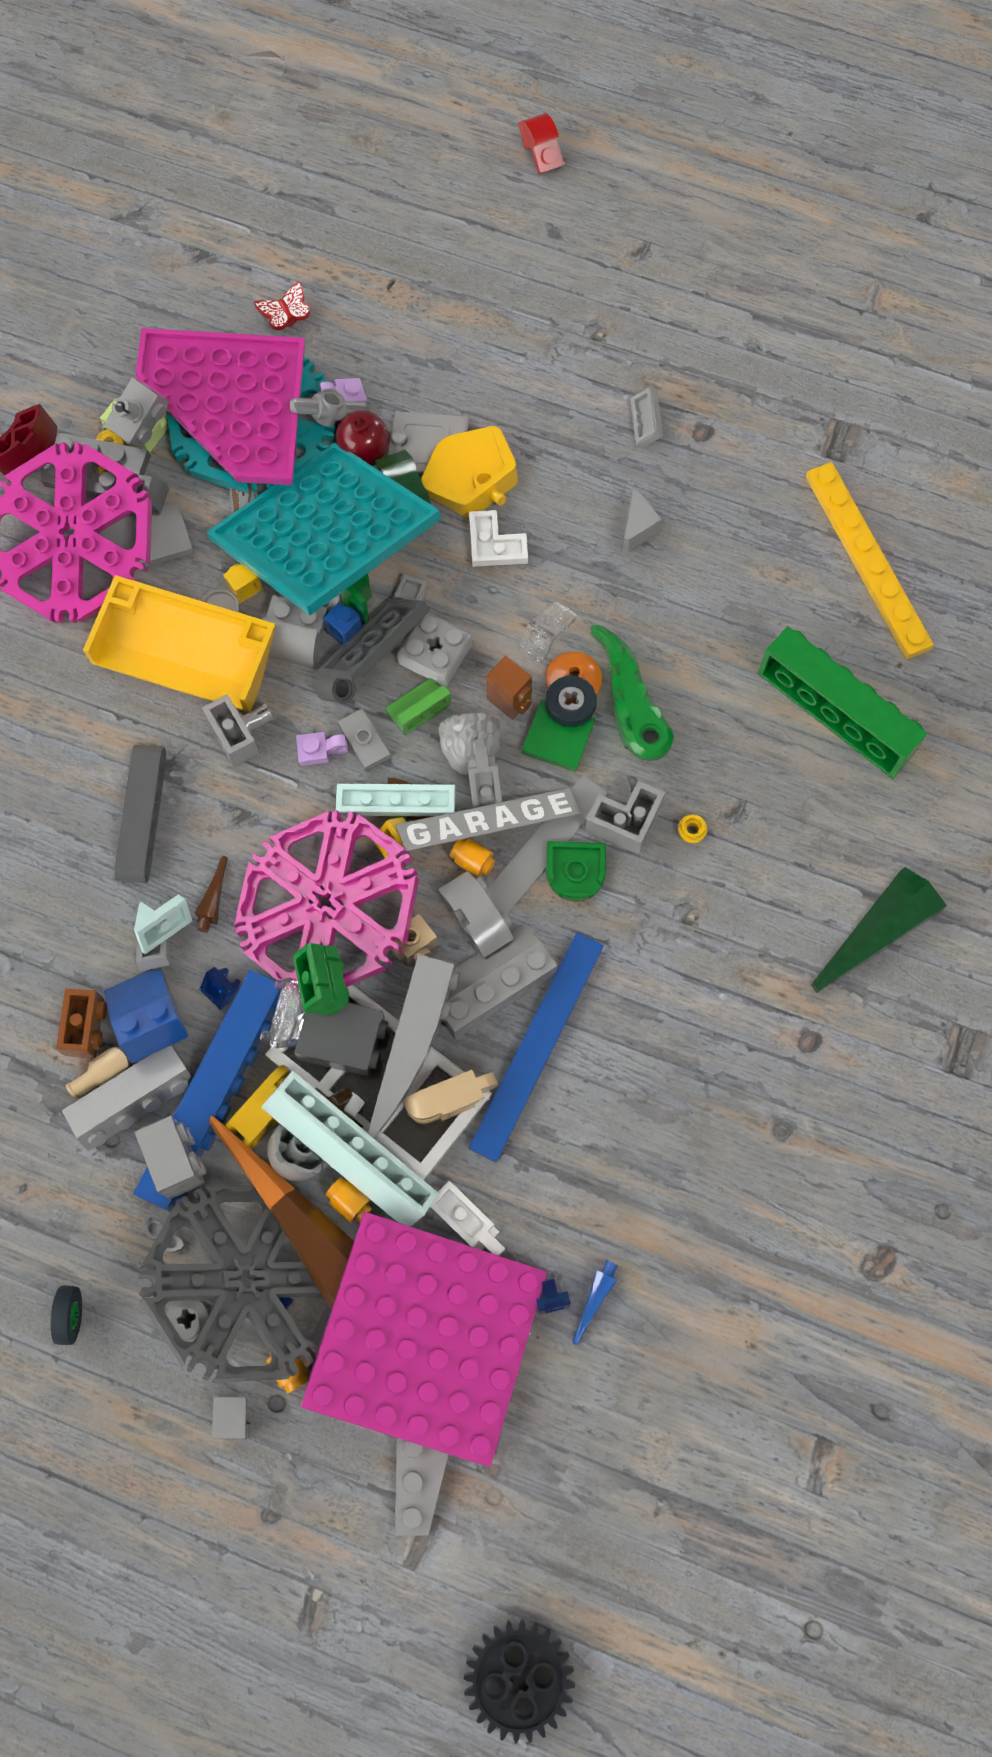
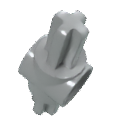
(326, 407)

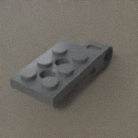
(127, 456)

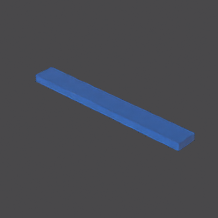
(536, 1048)

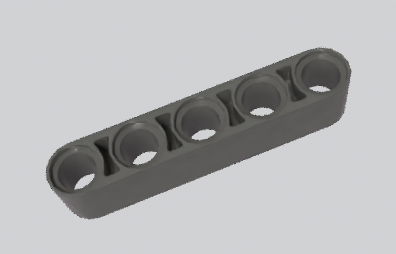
(140, 814)

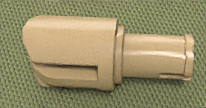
(100, 1071)

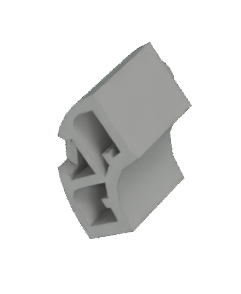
(476, 913)

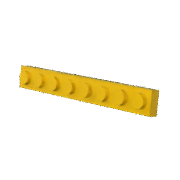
(869, 561)

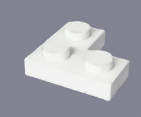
(494, 549)

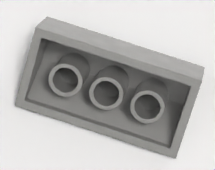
(498, 980)

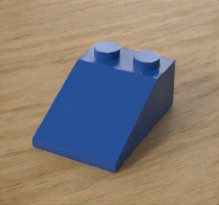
(144, 1015)

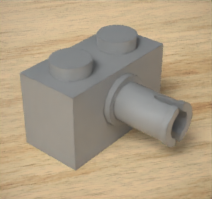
(136, 412)
(234, 729)

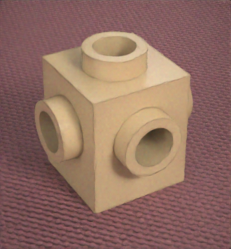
(422, 940)

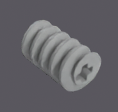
(183, 1311)

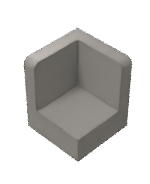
(230, 1418)

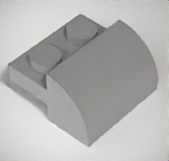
(296, 633)

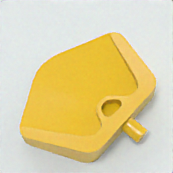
(471, 471)

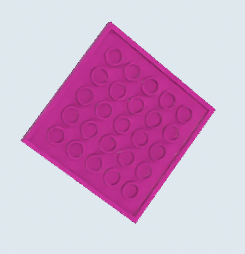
(424, 1339)

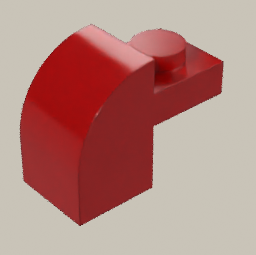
(541, 136)

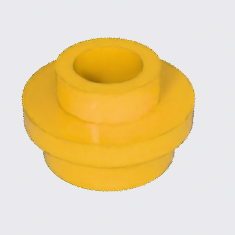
(695, 821)

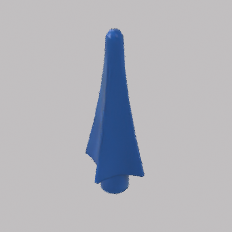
(600, 1288)

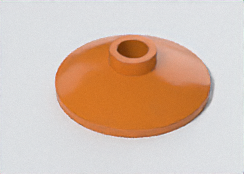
(578, 662)

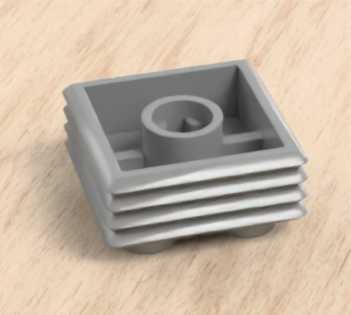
(441, 662)

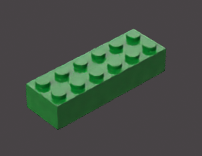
(841, 702)

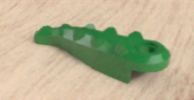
(630, 700)

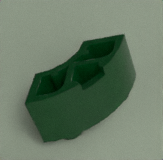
(402, 470)

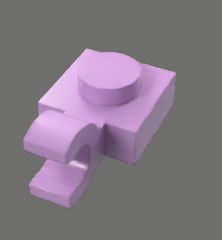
(350, 389)
(315, 747)

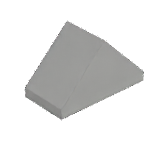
(642, 523)

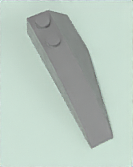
(415, 1034)

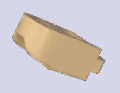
(448, 1097)

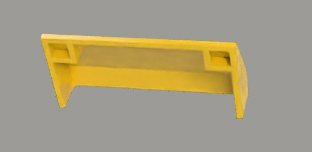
(180, 643)

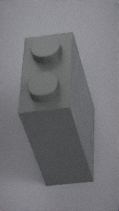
(344, 1039)

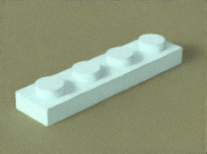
(395, 799)

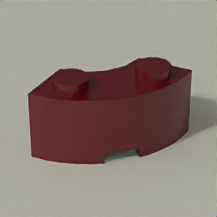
(26, 438)

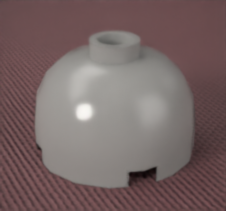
(292, 1157)

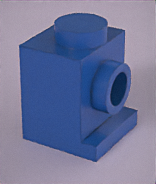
(342, 623)

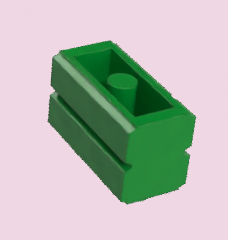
(320, 979)

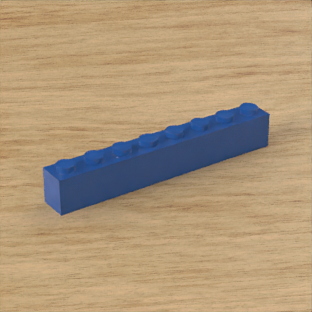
(221, 1072)

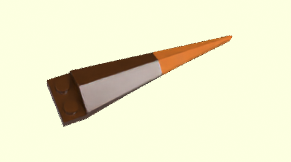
(312, 1234)

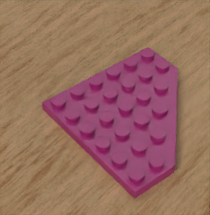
(230, 395)

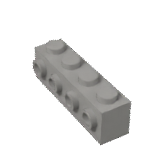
(128, 1097)

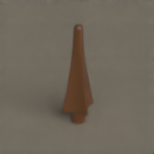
(209, 906)

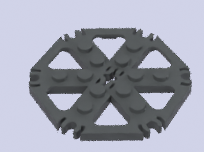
(215, 1279)

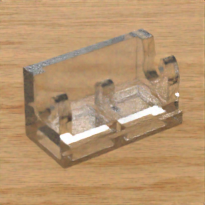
(287, 1017)

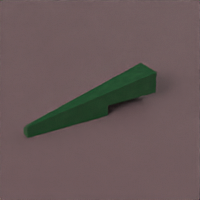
(899, 910)

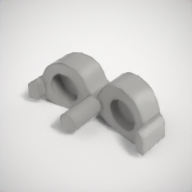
(153, 1229)

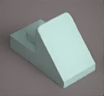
(158, 925)

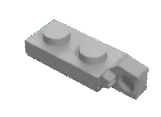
(483, 776)

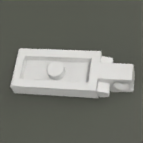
(466, 1219)

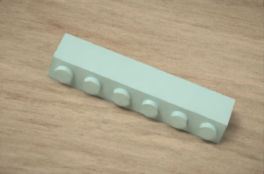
(350, 1150)

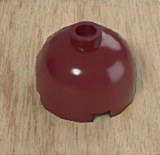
(363, 435)

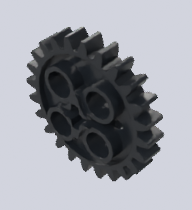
(545, 1697)

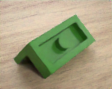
(419, 705)

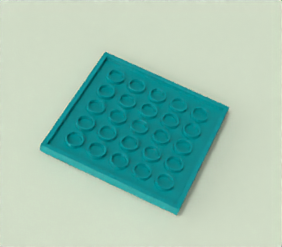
(323, 528)

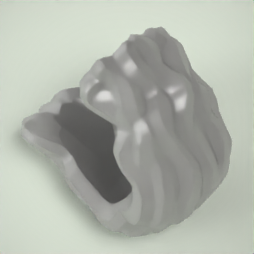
(458, 736)

